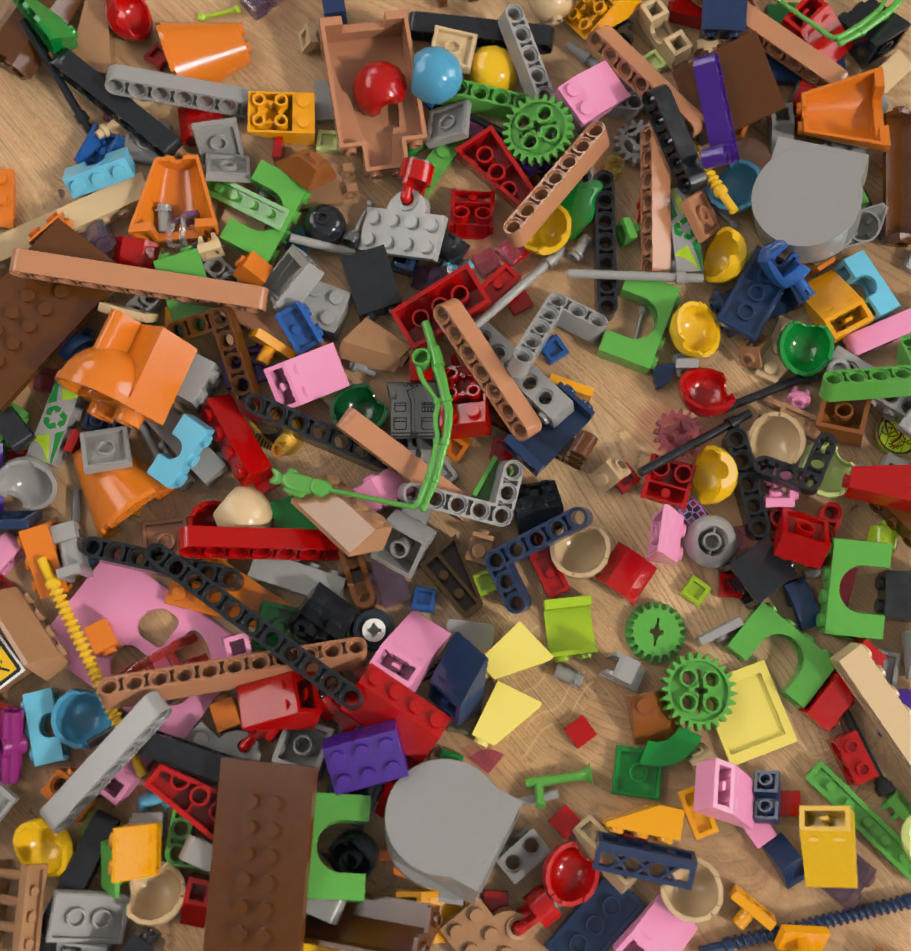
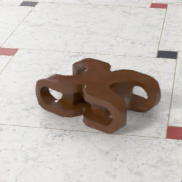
(358, 580)

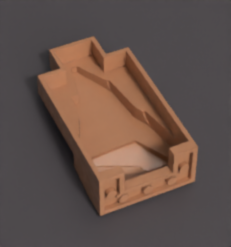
(401, 125)

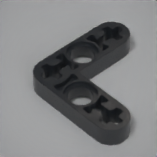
(806, 473)

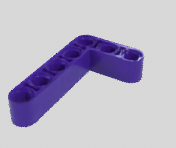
(716, 113)

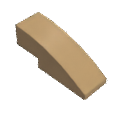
(586, 835)

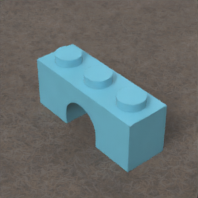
(111, 170)
(861, 272)
(194, 437)
(38, 708)

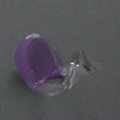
(187, 219)

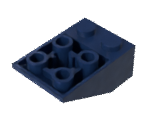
(460, 680)

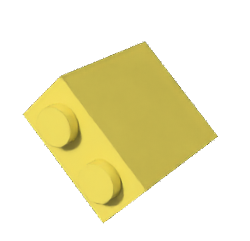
(515, 653)
(502, 714)

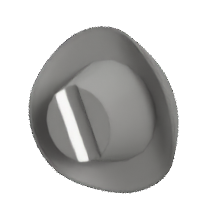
(711, 541)

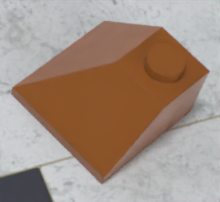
(307, 169)
(844, 420)
(648, 718)

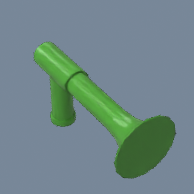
(538, 782)

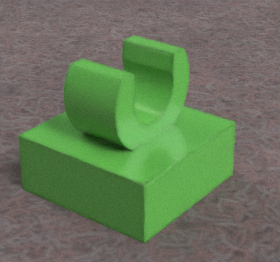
(627, 232)
(899, 803)

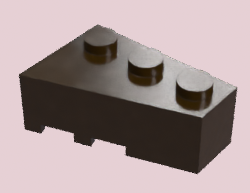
(453, 578)

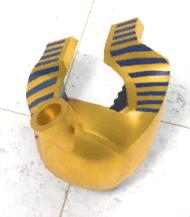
(279, 442)

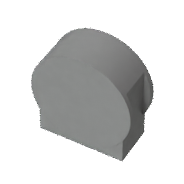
(809, 198)
(448, 826)

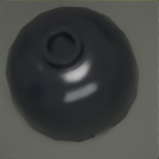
(324, 223)
(452, 248)
(354, 853)

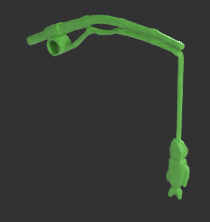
(856, 30)
(423, 359)

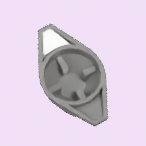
(870, 224)

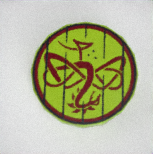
(890, 439)

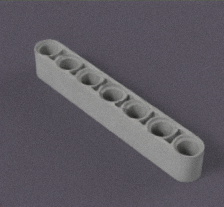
(526, 48)
(177, 90)
(106, 762)
(199, 853)

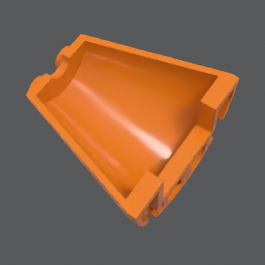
(204, 48)
(847, 112)
(183, 187)
(117, 493)

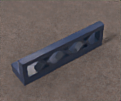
(648, 852)

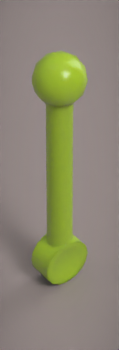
(202, 17)

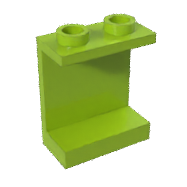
(569, 628)

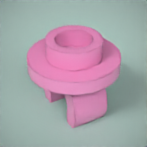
(799, 398)

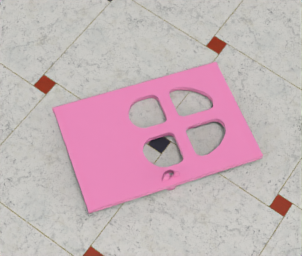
(124, 599)

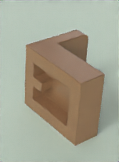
(751, 353)
(479, 545)

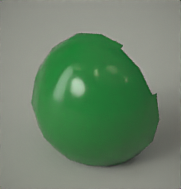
(805, 348)

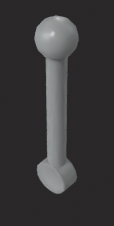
(734, 224)
(642, 310)

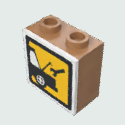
(11, 667)

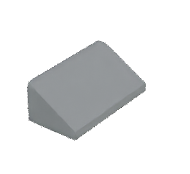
(477, 633)

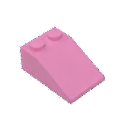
(592, 94)
(665, 536)

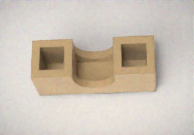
(654, 21)

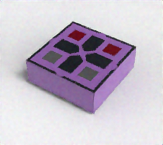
(692, 512)

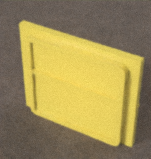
(757, 719)

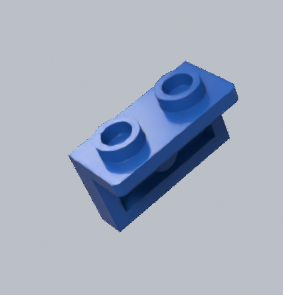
(94, 149)
(299, 328)

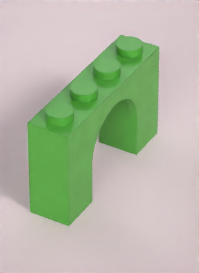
(267, 242)
(640, 353)
(834, 615)
(813, 662)
(323, 882)

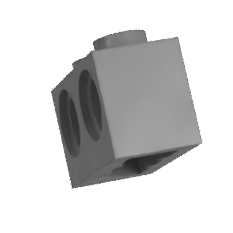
(527, 859)

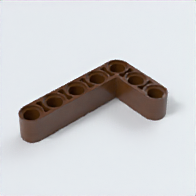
(227, 351)
(574, 453)

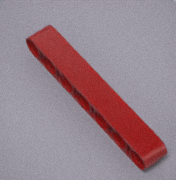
(255, 543)

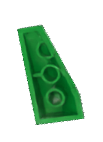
(48, 26)

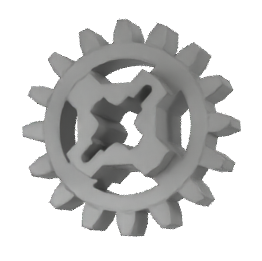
(626, 141)

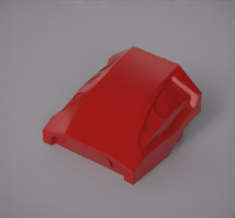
(187, 117)
(472, 214)
(135, 252)
(669, 483)
(626, 573)

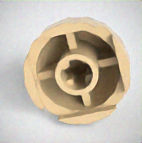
(550, 10)

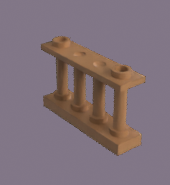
(28, 902)

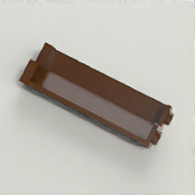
(15, 47)
(897, 179)
(378, 925)

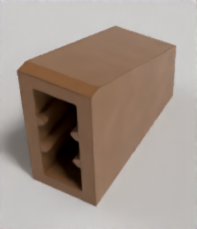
(374, 347)

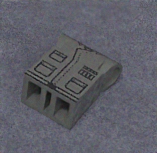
(412, 414)

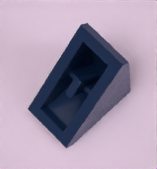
(785, 860)

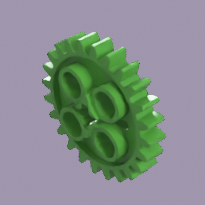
(532, 112)
(718, 693)

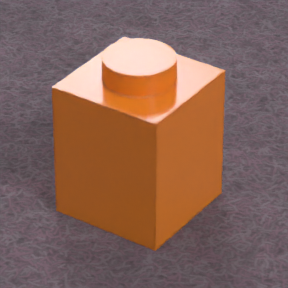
(252, 269)
(102, 638)
(225, 713)

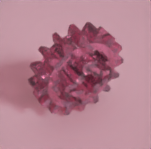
(668, 432)

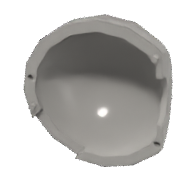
(28, 481)

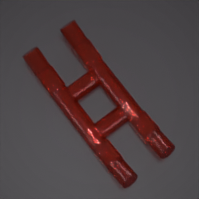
(168, 652)

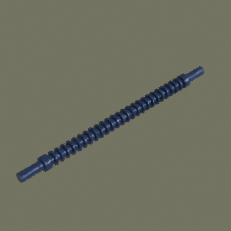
(730, 944)

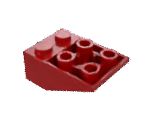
(822, 15)
(470, 405)
(279, 703)

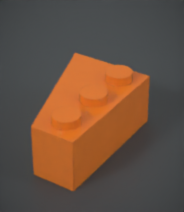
(39, 543)

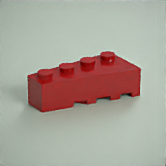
(495, 166)
(186, 795)

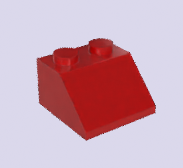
(802, 538)

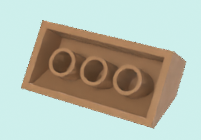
(345, 519)
(29, 634)

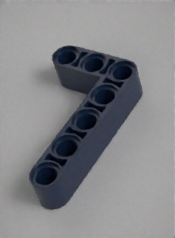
(529, 548)

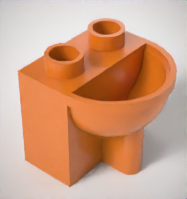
(129, 371)

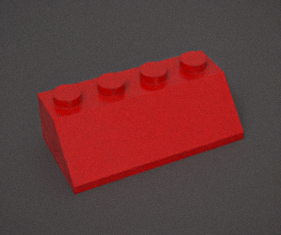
(458, 284)
(388, 699)

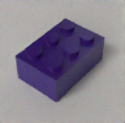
(365, 757)

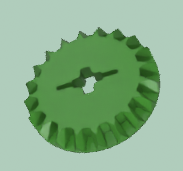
(642, 641)

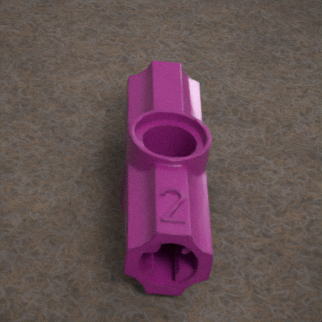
(12, 744)

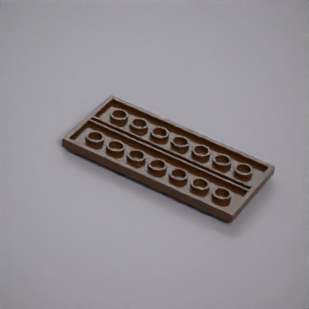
(42, 315)
(260, 856)

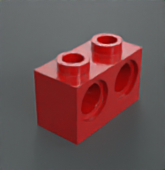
(852, 758)

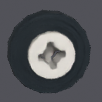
(370, 623)

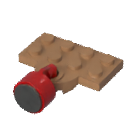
(502, 930)

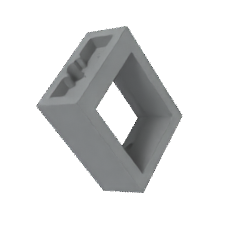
(292, 279)

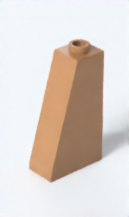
(95, 37)

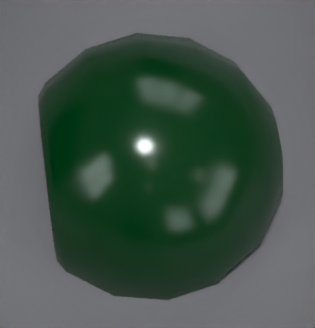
(362, 400)

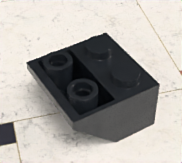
(537, 504)
(322, 616)

